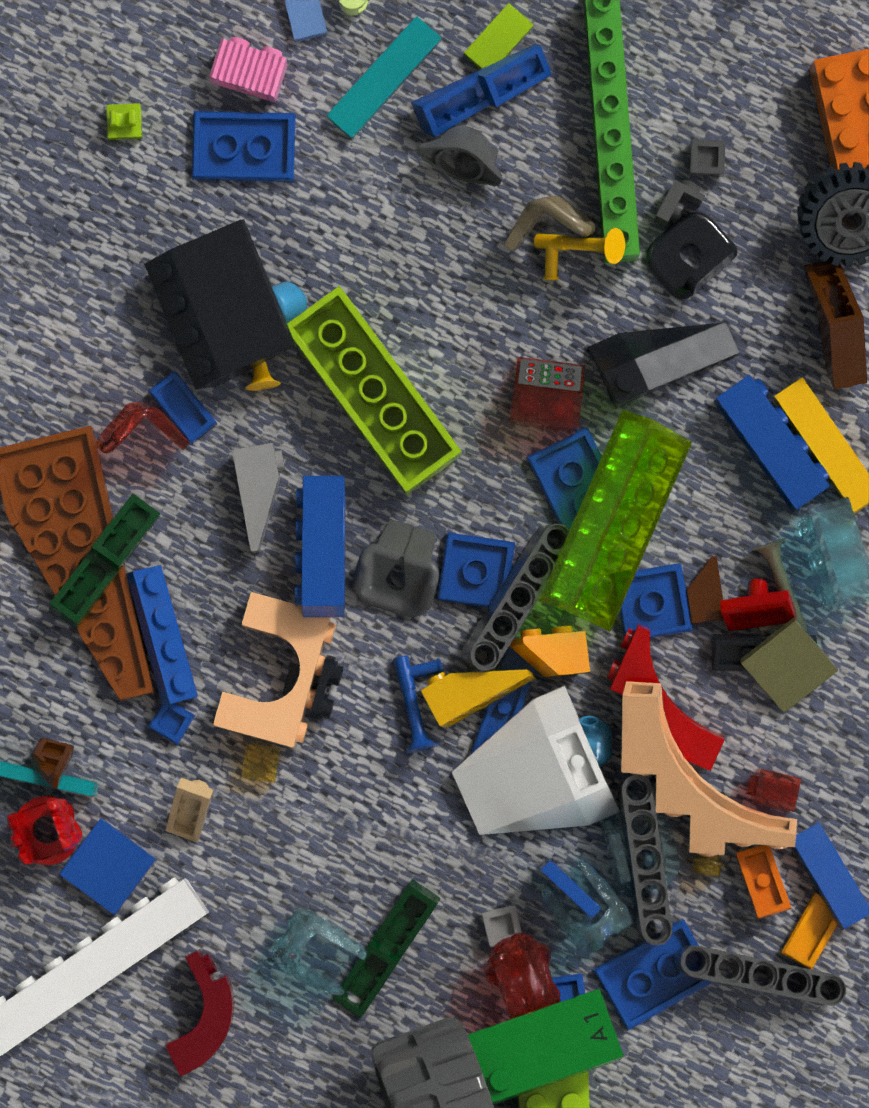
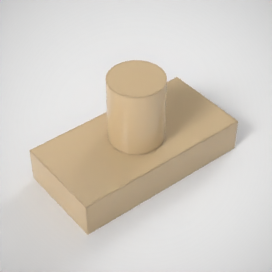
(189, 809)

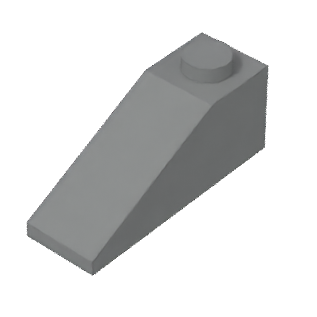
(258, 484)

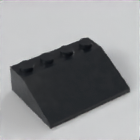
(219, 305)

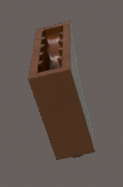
(839, 324)

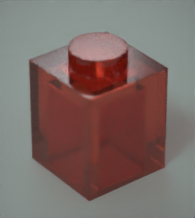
(773, 789)

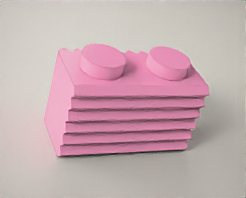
(248, 69)

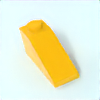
(463, 694)

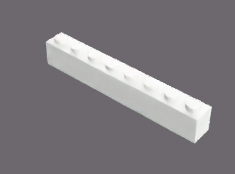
(98, 961)

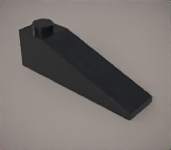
(652, 359)

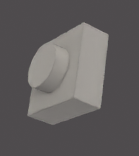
(501, 923)

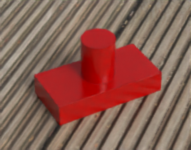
(758, 607)

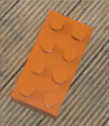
(843, 105)

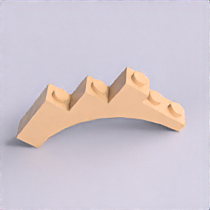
(679, 788)

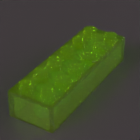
(616, 520)

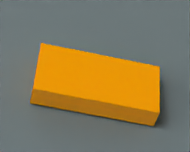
(810, 933)

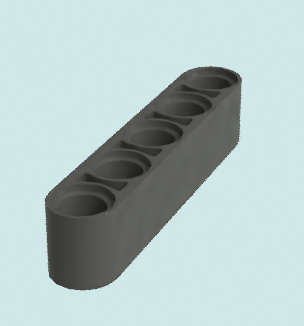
(502, 604)
(655, 873)
(776, 975)

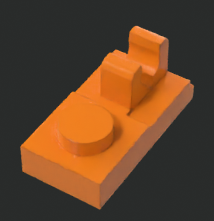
(763, 881)

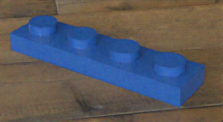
(161, 635)

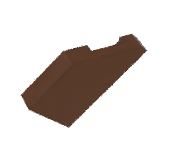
(705, 594)
(52, 760)

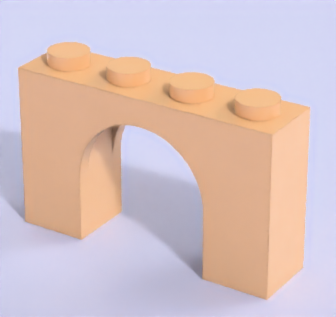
(280, 719)

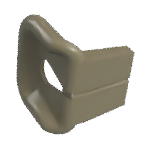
(556, 208)

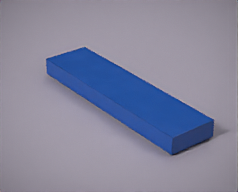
(506, 707)

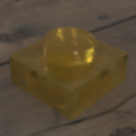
(261, 763)

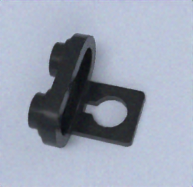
(330, 675)

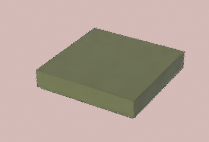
(789, 665)

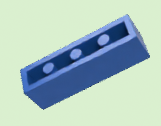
(772, 443)
(322, 546)

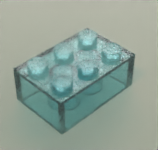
(836, 554)

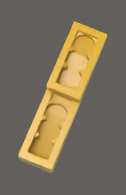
(825, 443)

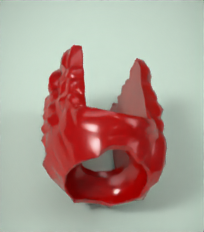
(23, 835)

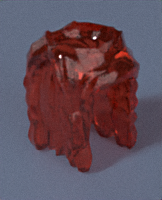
(522, 974)

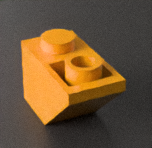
(554, 653)

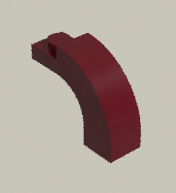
(203, 1041)

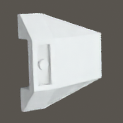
(535, 772)

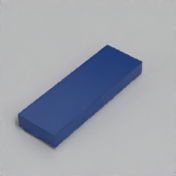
(830, 876)

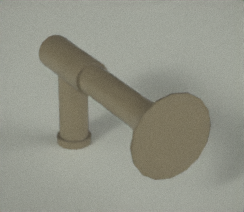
(772, 553)

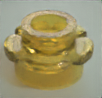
(707, 865)

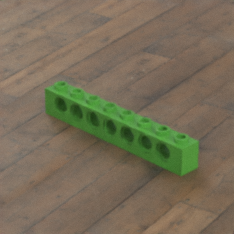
(611, 123)

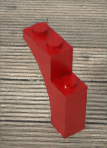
(694, 740)

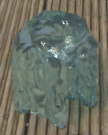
(591, 936)
(289, 948)

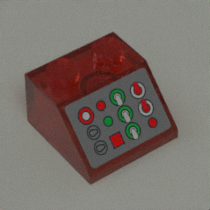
(547, 394)

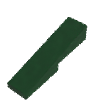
(103, 561)
(388, 946)

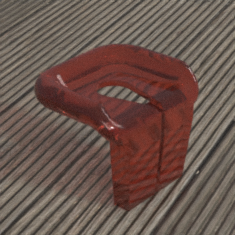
(129, 419)

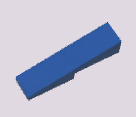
(480, 89)

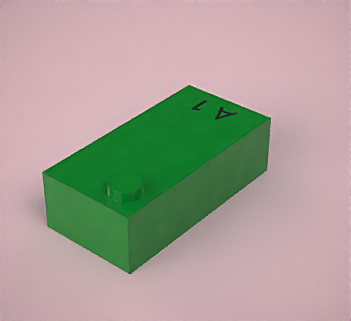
(546, 1046)

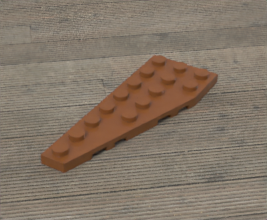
(59, 509)

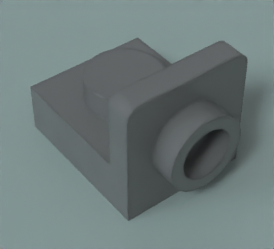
(672, 207)

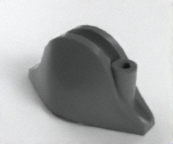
(463, 155)

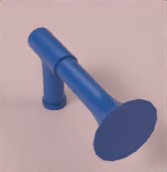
(406, 675)

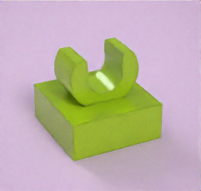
(124, 121)

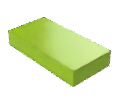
(499, 38)

